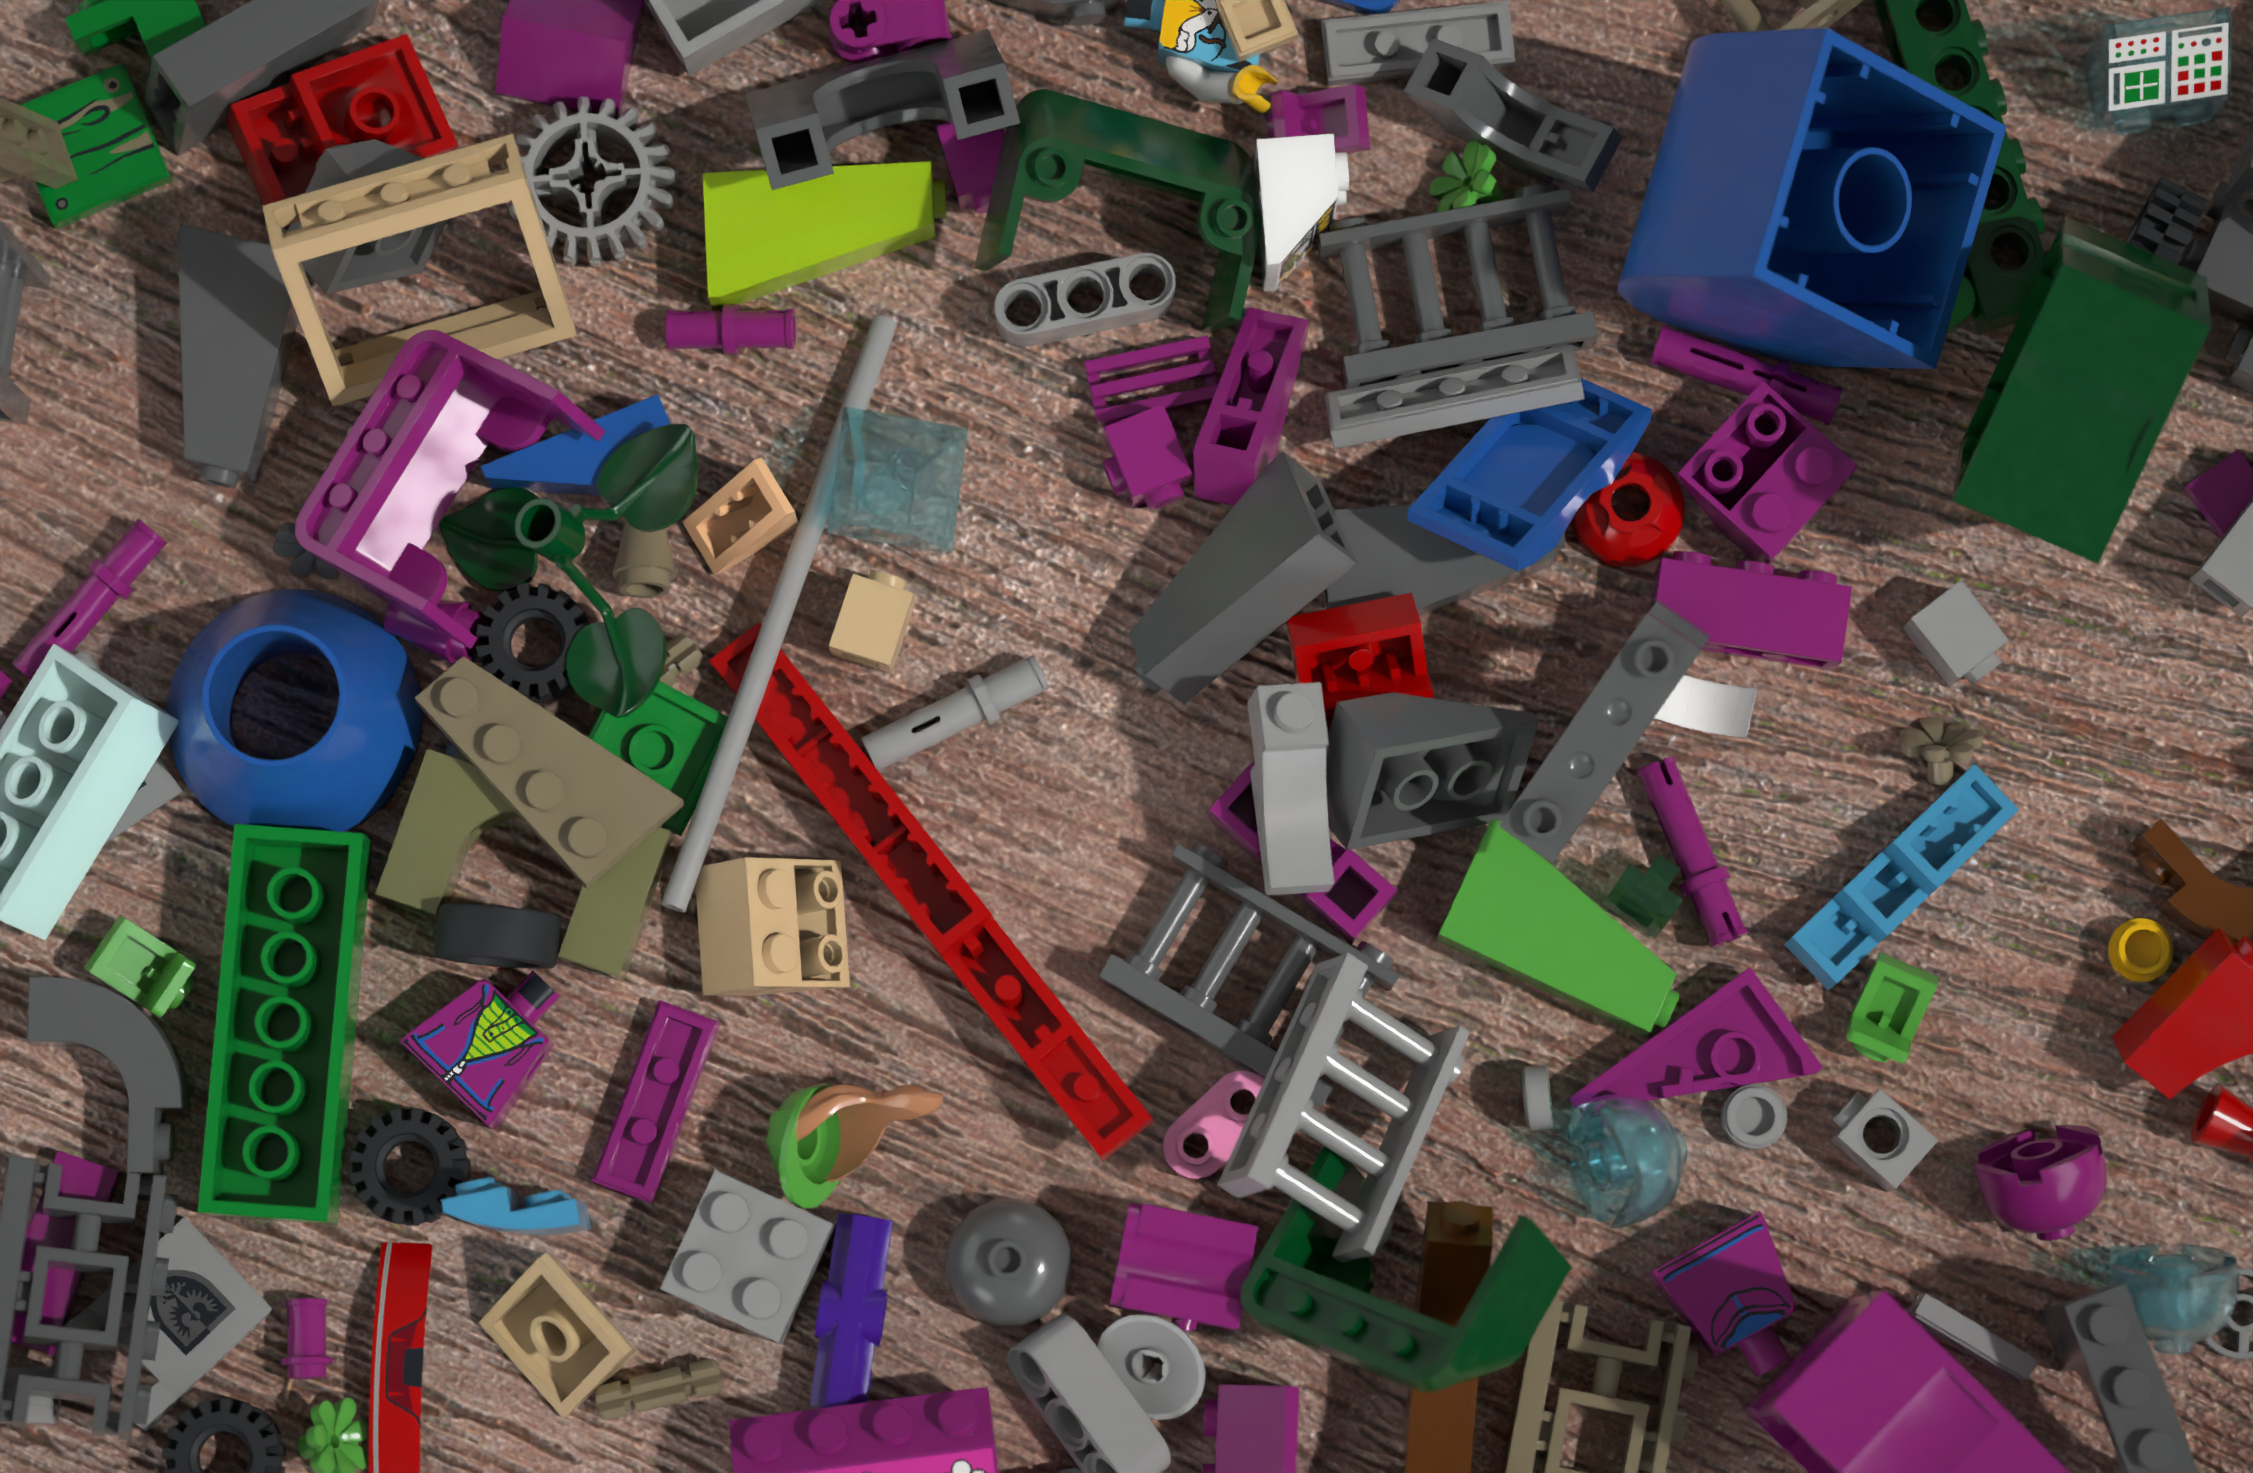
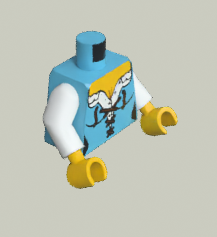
(1200, 52)

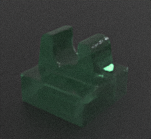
(1645, 897)

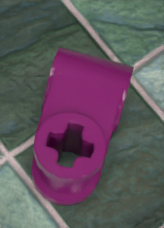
(890, 26)

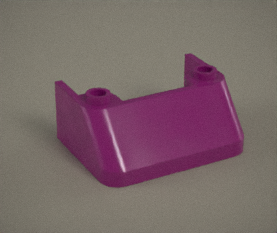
(412, 459)

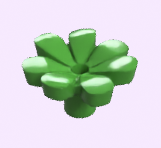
(1467, 179)
(335, 1438)

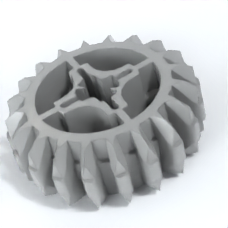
(617, 183)

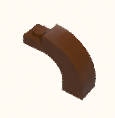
(2199, 897)

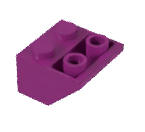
(1765, 474)

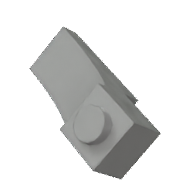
(1291, 787)

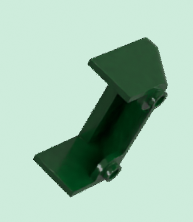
(1070, 134)
(1329, 1304)

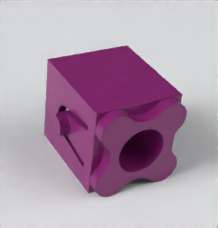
(1183, 1267)

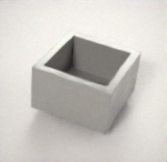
(748, 1257)

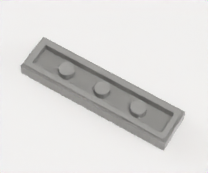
(1454, 396)

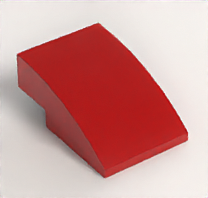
(341, 102)
(1361, 650)

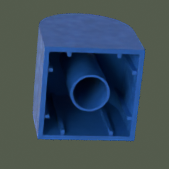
(1810, 203)

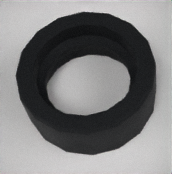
(497, 936)

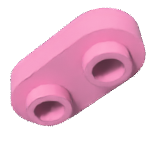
(1214, 1121)

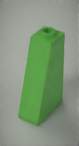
(1550, 934)

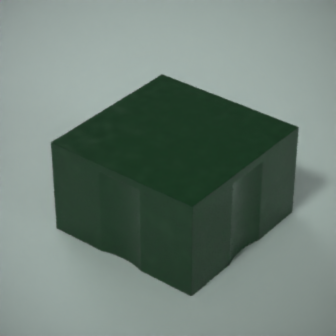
(2082, 390)

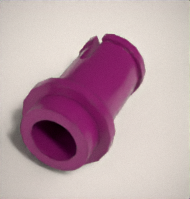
(306, 1339)

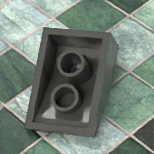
(1421, 766)

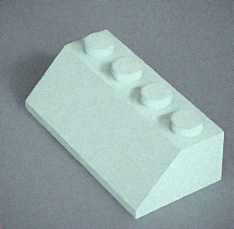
(66, 777)

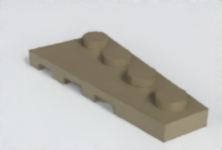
(555, 778)

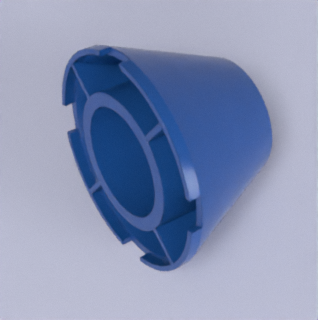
(357, 760)

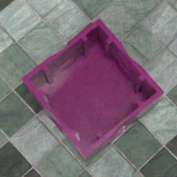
(1888, 1400)

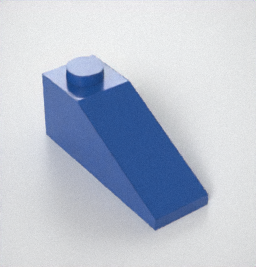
(572, 460)

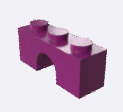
(1357, 890)

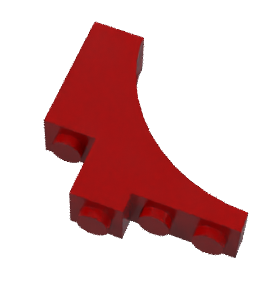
(2194, 1018)

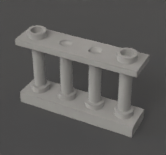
(1286, 1107)

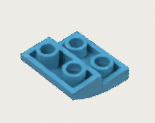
(500, 1209)

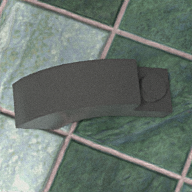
(1521, 129)

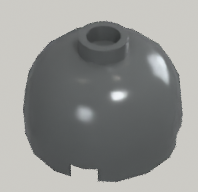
(1009, 1262)

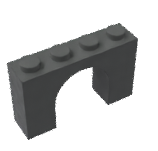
(946, 81)
(2109, 1350)

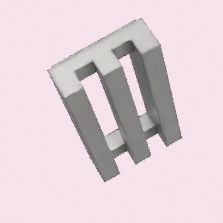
(1971, 1338)

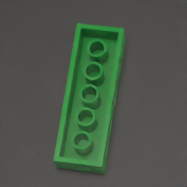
(285, 1024)

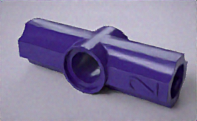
(851, 1311)

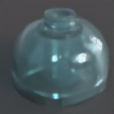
(1628, 1159)
(2178, 1294)

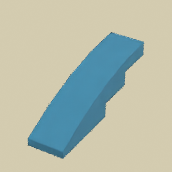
(1901, 877)

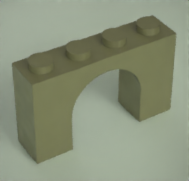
(457, 805)

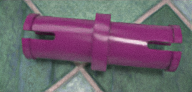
(730, 329)

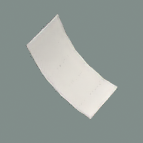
(1709, 707)

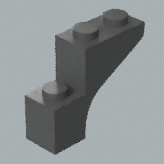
(2228, 265)

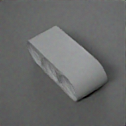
(1108, 278)
(1086, 1401)

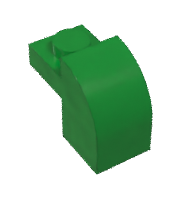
(111, 21)

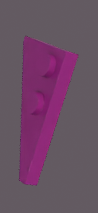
(1719, 1044)

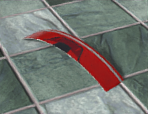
(398, 1358)

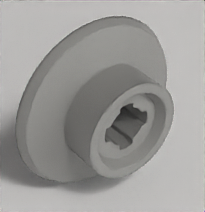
(1159, 1389)

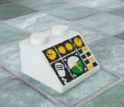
(1298, 196)

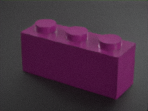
(1756, 611)

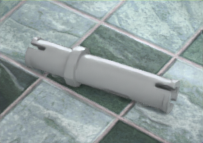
(956, 712)

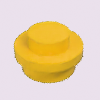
(2140, 950)

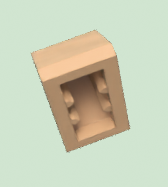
(741, 518)

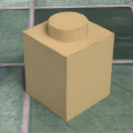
(873, 621)

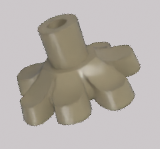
(1941, 746)

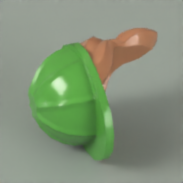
(831, 1132)

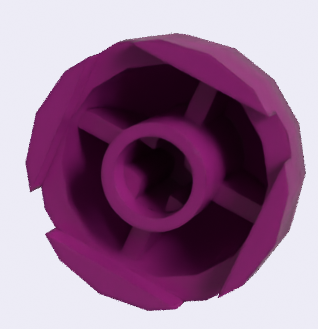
(2043, 1182)

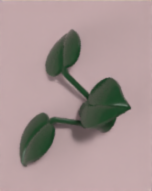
(502, 533)

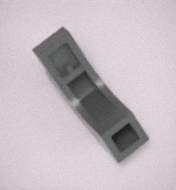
(93, 1017)

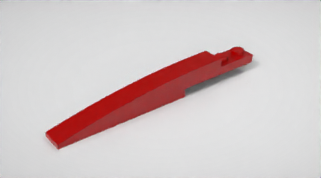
(940, 902)

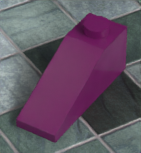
(1249, 406)

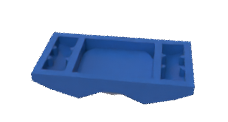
(1530, 474)

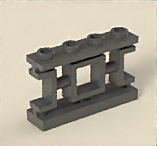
(128, 1306)

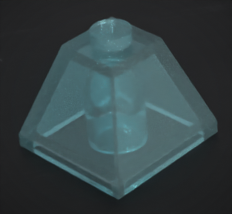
(897, 480)

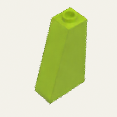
(796, 233)

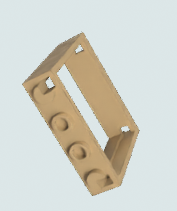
(398, 203)

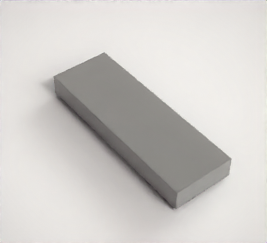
(1393, 43)

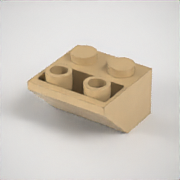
(771, 926)

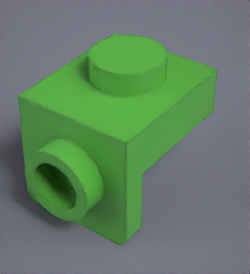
(142, 967)
(1890, 1009)

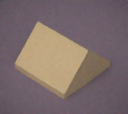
(557, 1335)

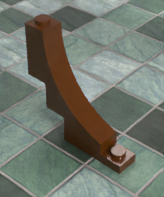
(1451, 1268)

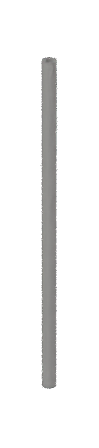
(773, 628)

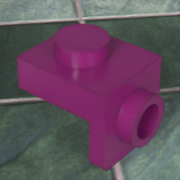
(1326, 111)

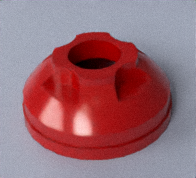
(1639, 541)

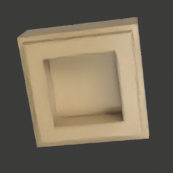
(1256, 25)

